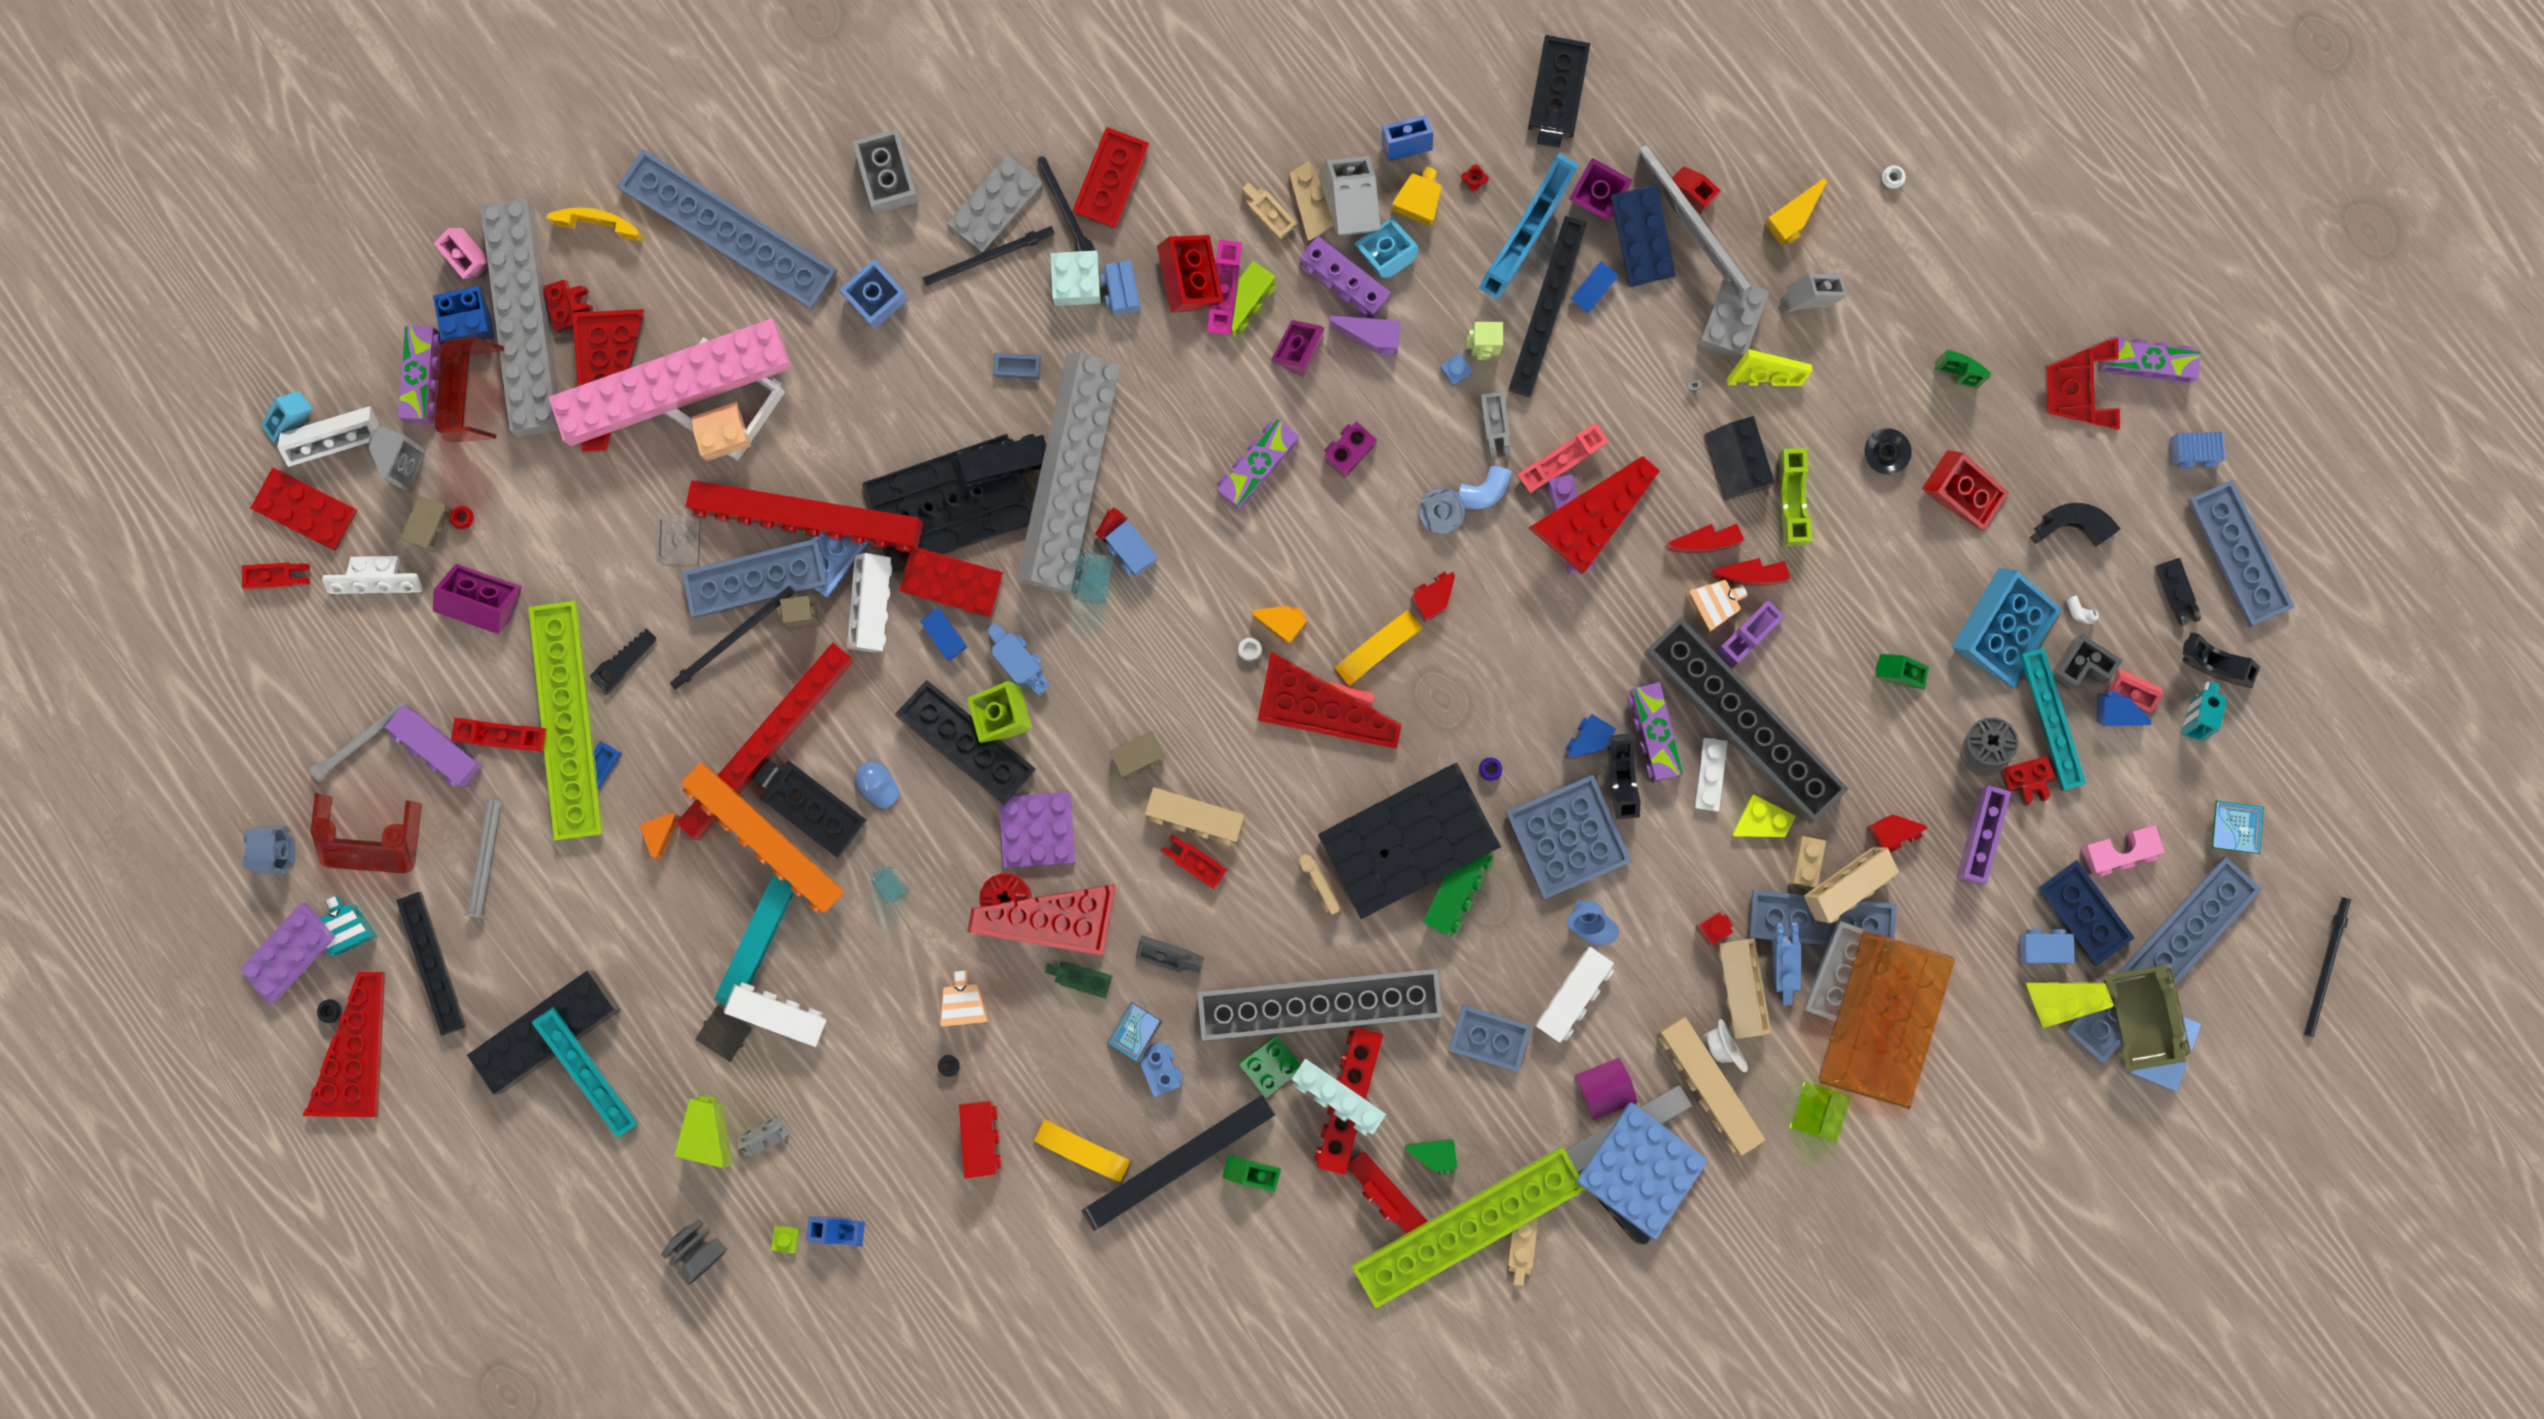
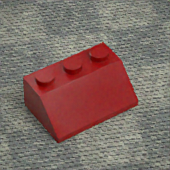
(1189, 272)
(979, 1139)

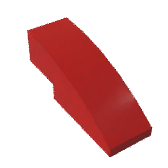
(1707, 540)
(1752, 573)

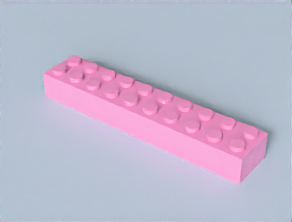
(670, 382)

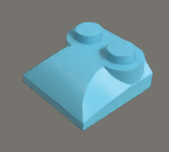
(1388, 249)

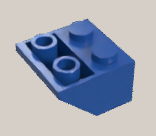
(463, 315)

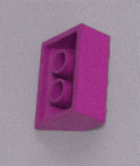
(476, 598)

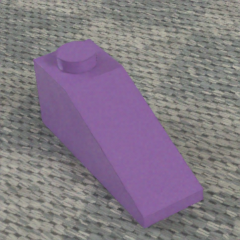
(1374, 334)

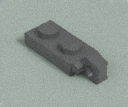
(1168, 955)

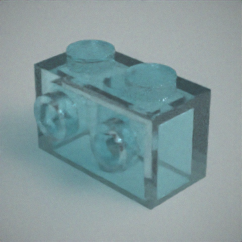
(1092, 578)

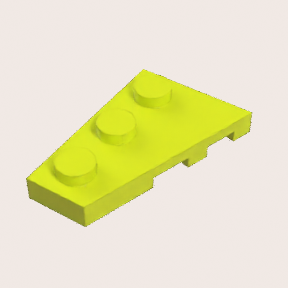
(1764, 367)
(2066, 1001)

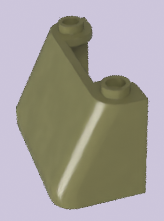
(2149, 1017)

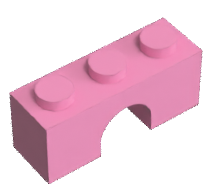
(2142, 844)

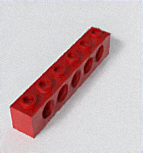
(1371, 1041)

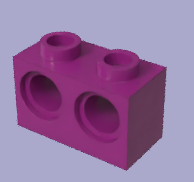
(1354, 452)

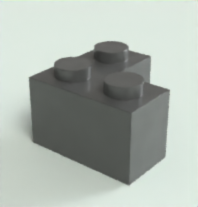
(2085, 658)

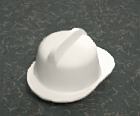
(1723, 1047)

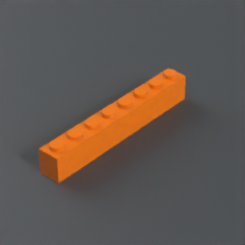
(762, 837)

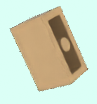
(1807, 862)

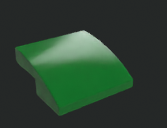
(1967, 369)

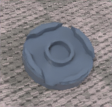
(1442, 510)

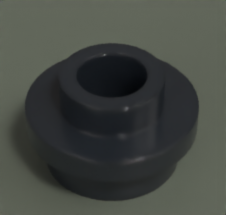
(322, 1011)

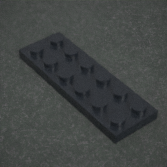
(955, 737)

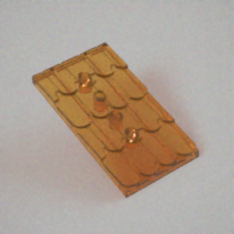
(1886, 1019)

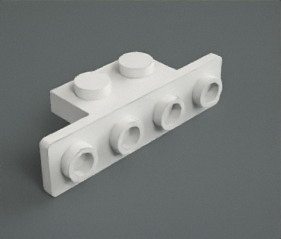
(372, 575)

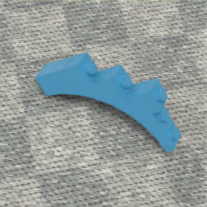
(1529, 227)

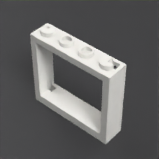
(776, 394)

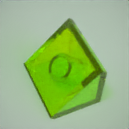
(1820, 1112)

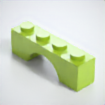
(1795, 516)

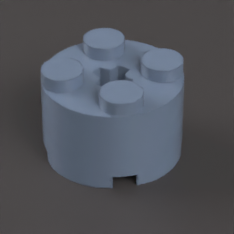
(268, 850)

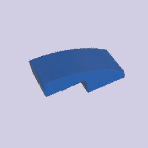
(1594, 286)
(943, 634)

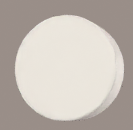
(1250, 649)

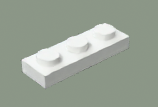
(1710, 774)

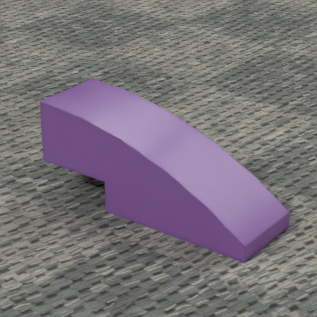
(1750, 634)

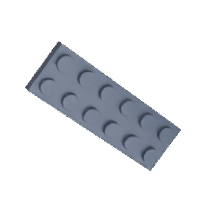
(2240, 553)
(754, 578)
(1786, 908)

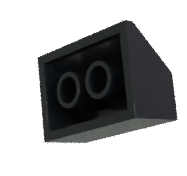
(1739, 458)

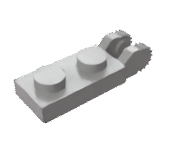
(1495, 421)

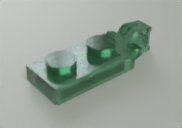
(1080, 978)

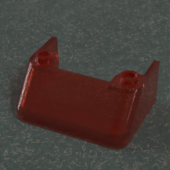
(453, 388)
(392, 855)

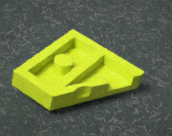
(1763, 820)

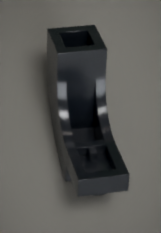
(2089, 519)
(2218, 663)
(1623, 777)

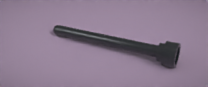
(1082, 243)

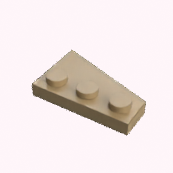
(1311, 201)

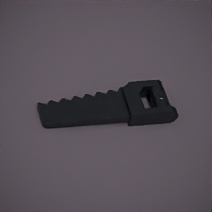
(623, 661)

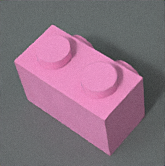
(462, 253)

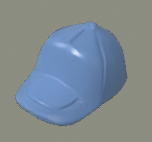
(876, 784)

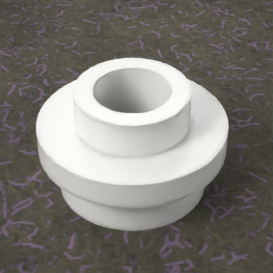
(1893, 170)

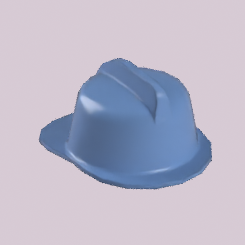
(1592, 924)

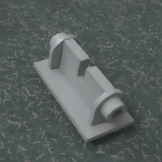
(752, 1140)

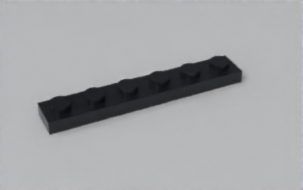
(431, 963)

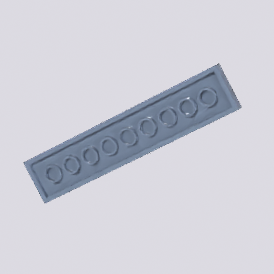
(727, 229)
(2177, 941)

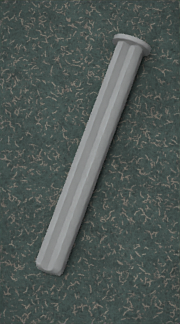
(484, 859)

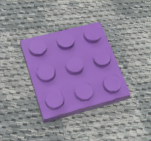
(1037, 830)

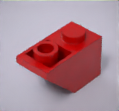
(1696, 188)
(1434, 598)
(1893, 830)

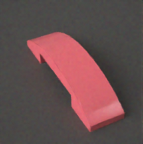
(1563, 458)

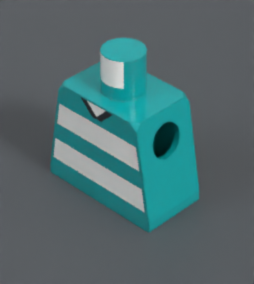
(2204, 713)
(347, 926)

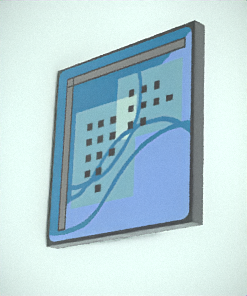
(1134, 1032)

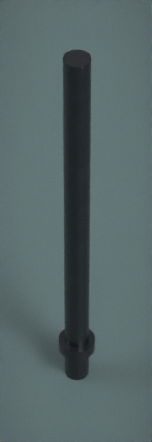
(686, 675)

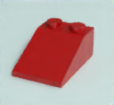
(1965, 489)

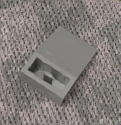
(1351, 195)

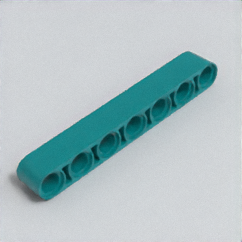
(757, 937)

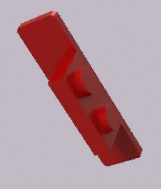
(1385, 1193)

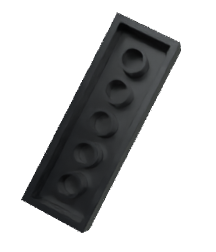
(521, 1048)

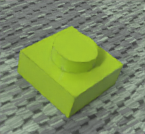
(785, 1239)

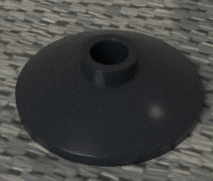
(1895, 443)

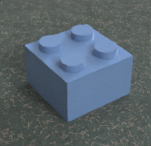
(874, 294)

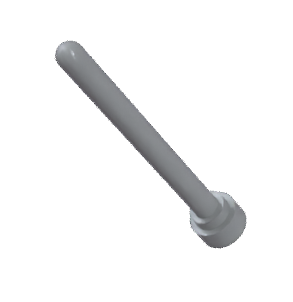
(322, 770)

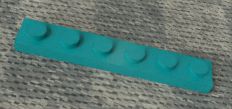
(2052, 719)
(585, 1072)

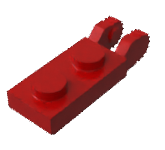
(273, 575)
(1196, 863)

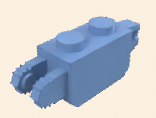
(1015, 659)
(1786, 963)

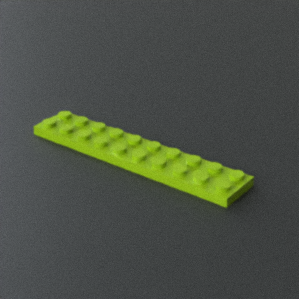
(567, 719)
(1468, 1227)

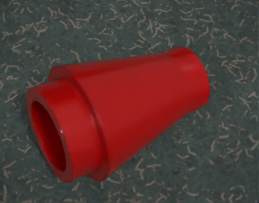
(1110, 522)

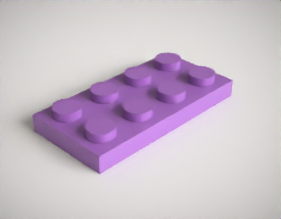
(287, 953)

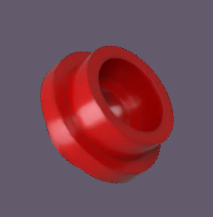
(457, 512)

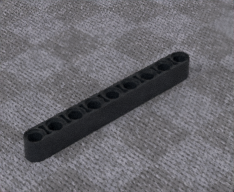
(1178, 1162)

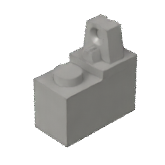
(1814, 292)

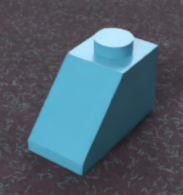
(286, 414)

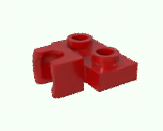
(563, 302)
(2029, 778)

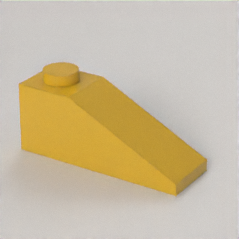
(1790, 219)

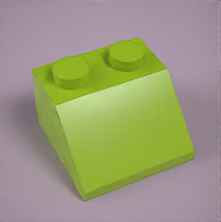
(999, 712)

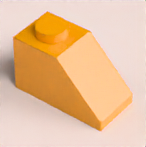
(1282, 621)

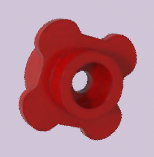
(1475, 170)

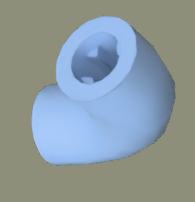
(1489, 492)

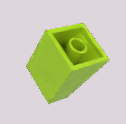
(705, 1133)

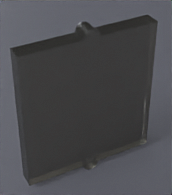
(723, 1034)

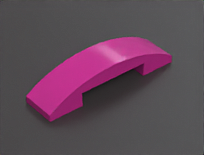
(1228, 270)

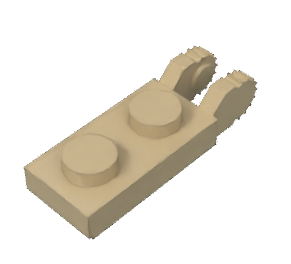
(1319, 883)

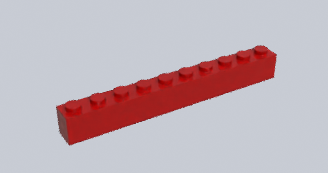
(804, 515)
(772, 733)

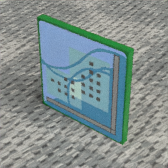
(2237, 827)

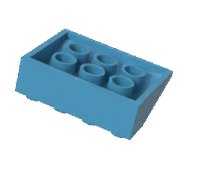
(2006, 623)

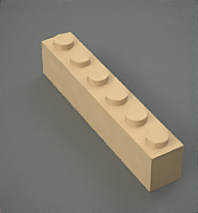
(1712, 1087)

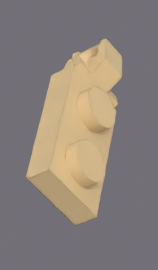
(1269, 211)
(1522, 1251)

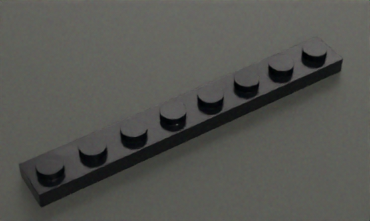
(1547, 306)

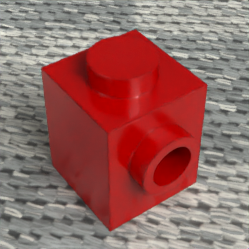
(1715, 928)

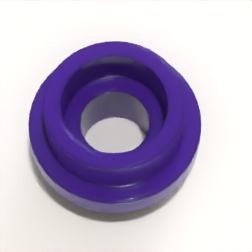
(1497, 766)

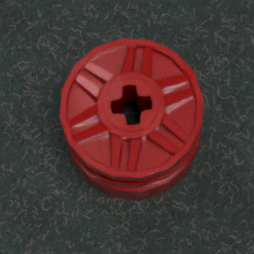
(1002, 883)

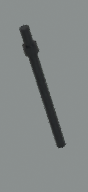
(1030, 239)
(2339, 921)

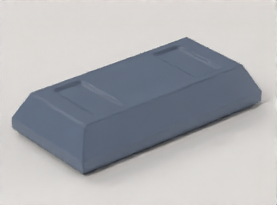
(1017, 365)

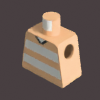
(1715, 603)
(962, 1002)

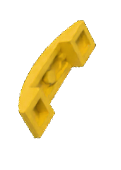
(569, 217)
(1378, 647)
(1082, 1151)

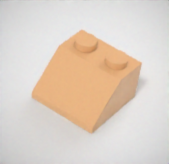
(720, 431)

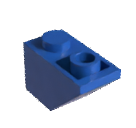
(1592, 738)

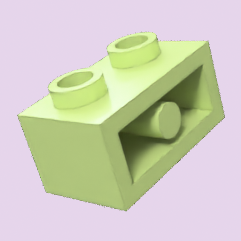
(1485, 339)

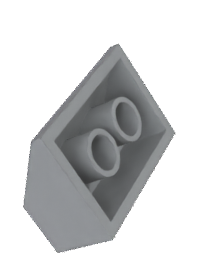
(395, 457)

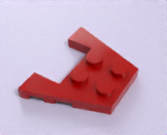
(2072, 385)

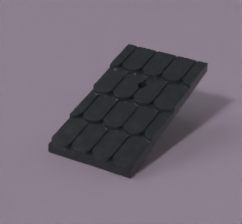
(955, 514)
(1428, 835)

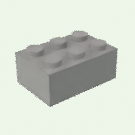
(885, 171)
(1732, 321)

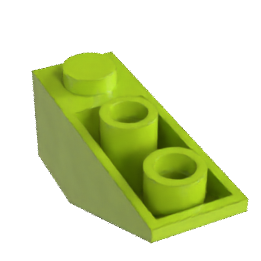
(1252, 289)

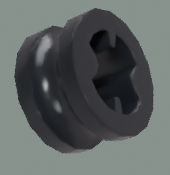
(950, 1073)

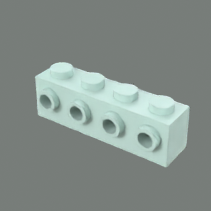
(1340, 1097)

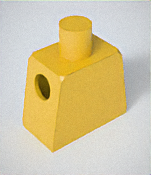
(1419, 197)

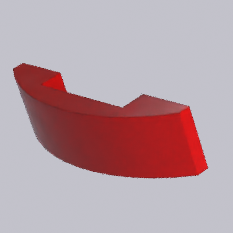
(498, 735)

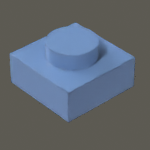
(1456, 369)

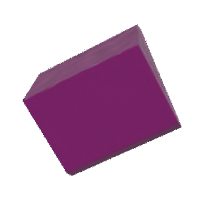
(1596, 186)
(1298, 346)
(1606, 1088)

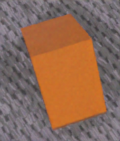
(658, 833)

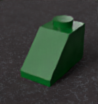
(1902, 671)
(1436, 1155)
(1251, 1173)

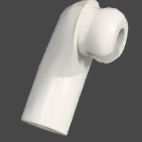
(2081, 614)

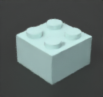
(1075, 278)

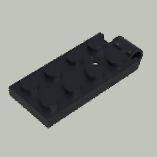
(1558, 82)
(816, 812)

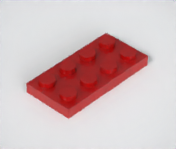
(1110, 177)
(303, 509)
(951, 581)

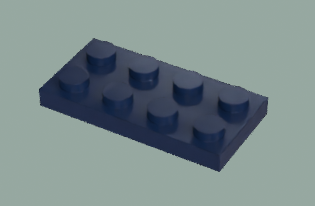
(1642, 235)
(2085, 913)

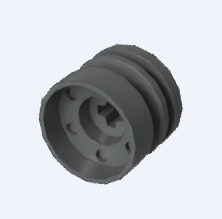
(1989, 759)
(693, 1251)

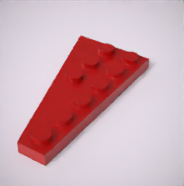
(602, 348)
(1311, 704)
(352, 1064)

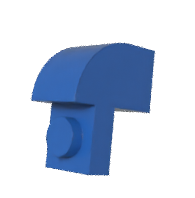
(835, 1230)

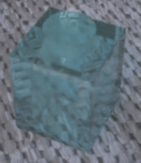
(888, 884)

